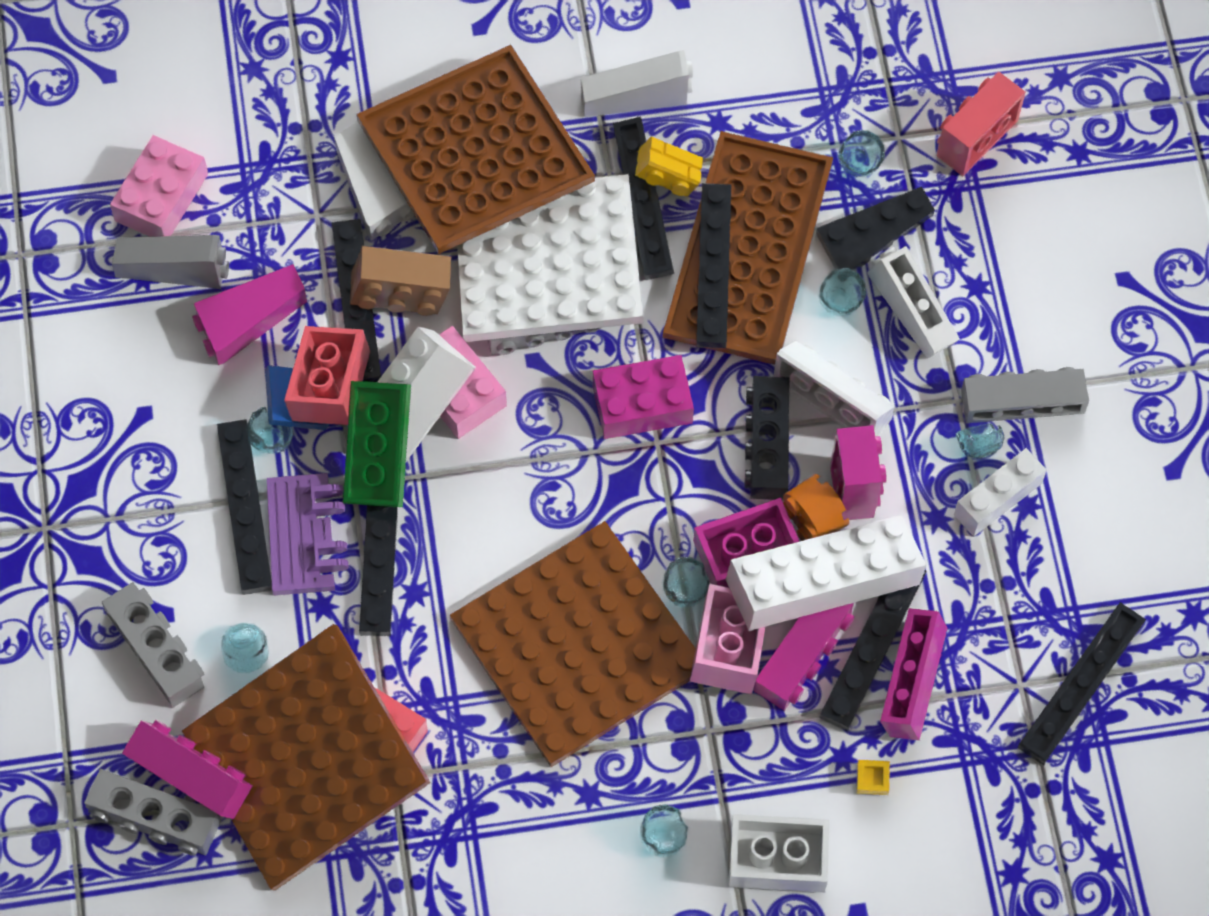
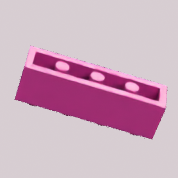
(800, 653)
(914, 674)
(188, 769)

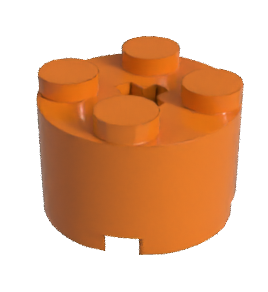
(815, 509)

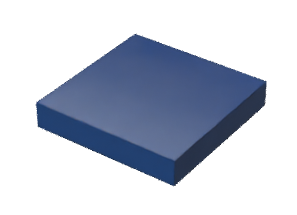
(277, 383)

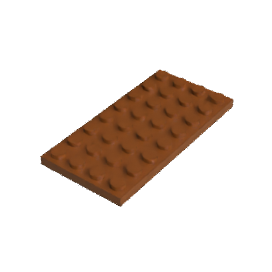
(771, 231)

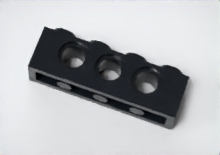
(770, 393)

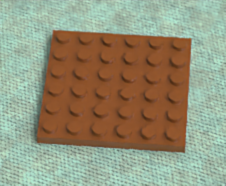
(475, 148)
(577, 643)
(314, 751)

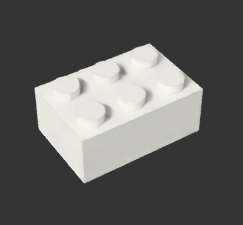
(779, 853)

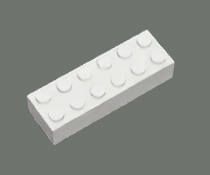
(825, 572)

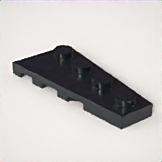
(863, 234)

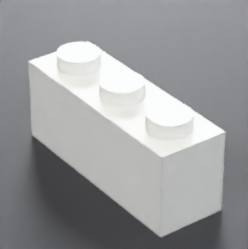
(1000, 492)

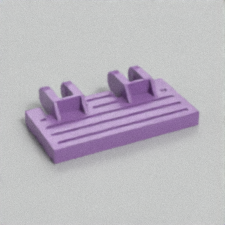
(300, 536)

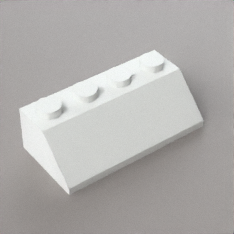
(435, 377)
(831, 390)

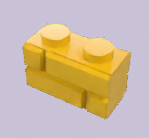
(669, 167)

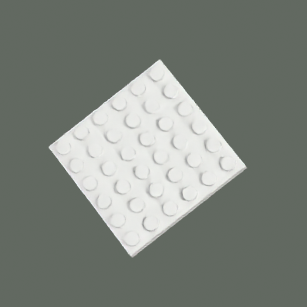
(554, 267)

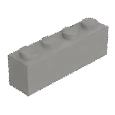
(1024, 395)

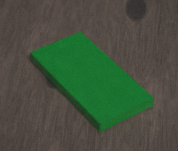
(377, 444)

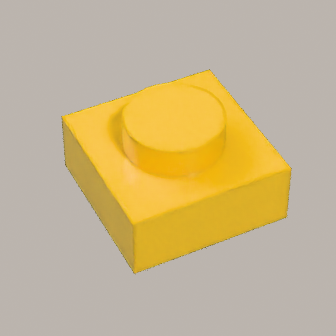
(873, 777)

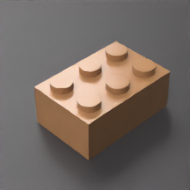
(400, 280)

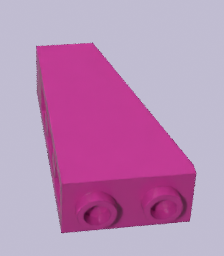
(247, 311)

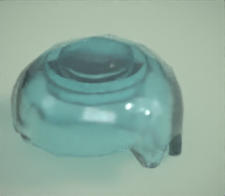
(861, 153)
(842, 292)
(267, 437)
(980, 441)
(685, 582)
(244, 647)
(663, 831)

